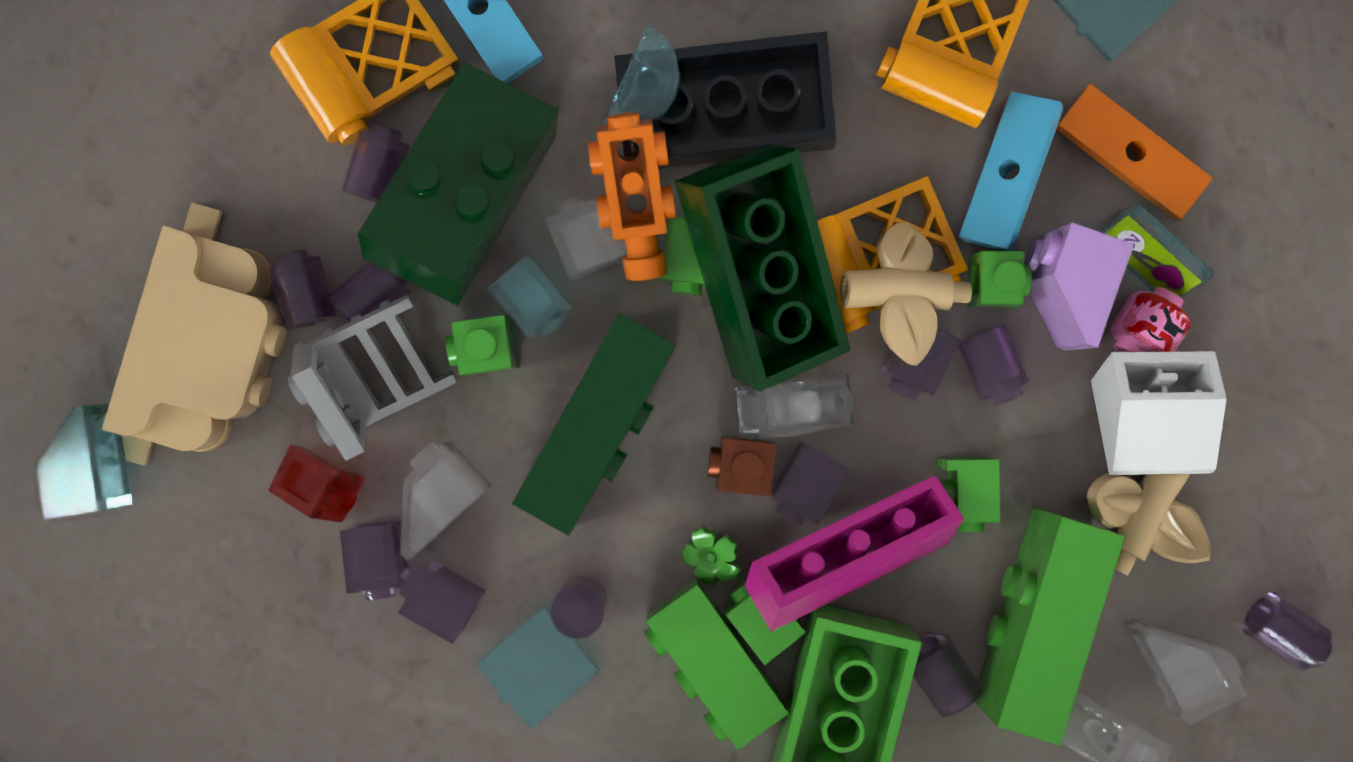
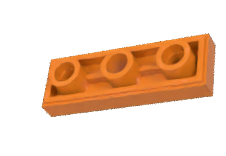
(1158, 171)

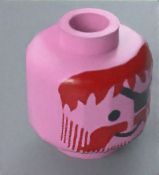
(1150, 322)

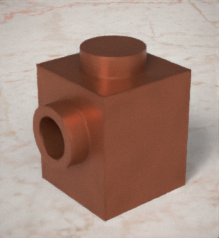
(743, 465)

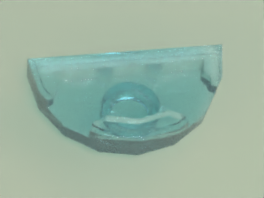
(649, 80)

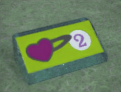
(1157, 254)

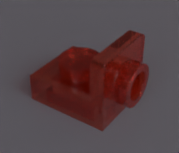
(315, 485)

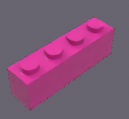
(852, 552)

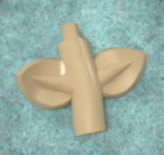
(905, 290)
(1149, 518)

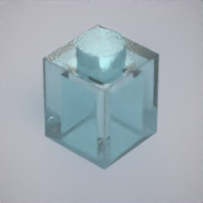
(531, 299)

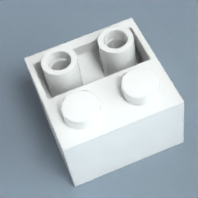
(1160, 412)

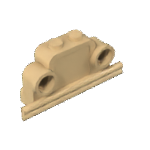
(196, 343)

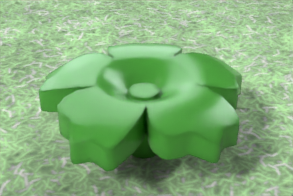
(712, 557)

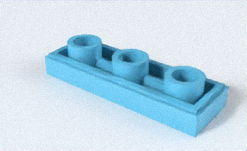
(497, 37)
(1018, 144)

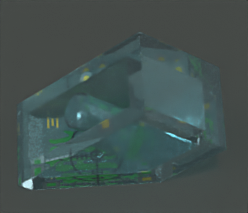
(83, 466)

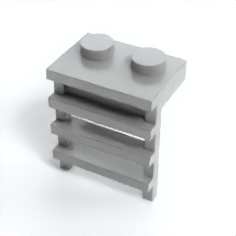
(337, 390)

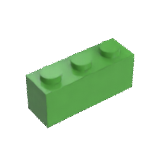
(714, 665)

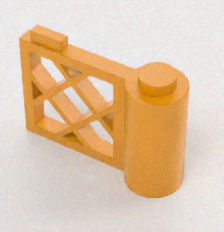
(947, 78)
(333, 89)
(847, 252)

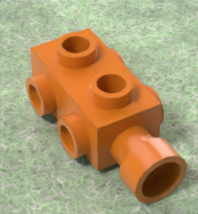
(628, 177)

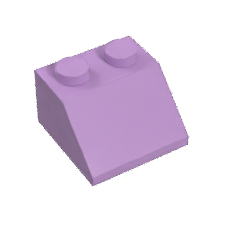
(1076, 282)

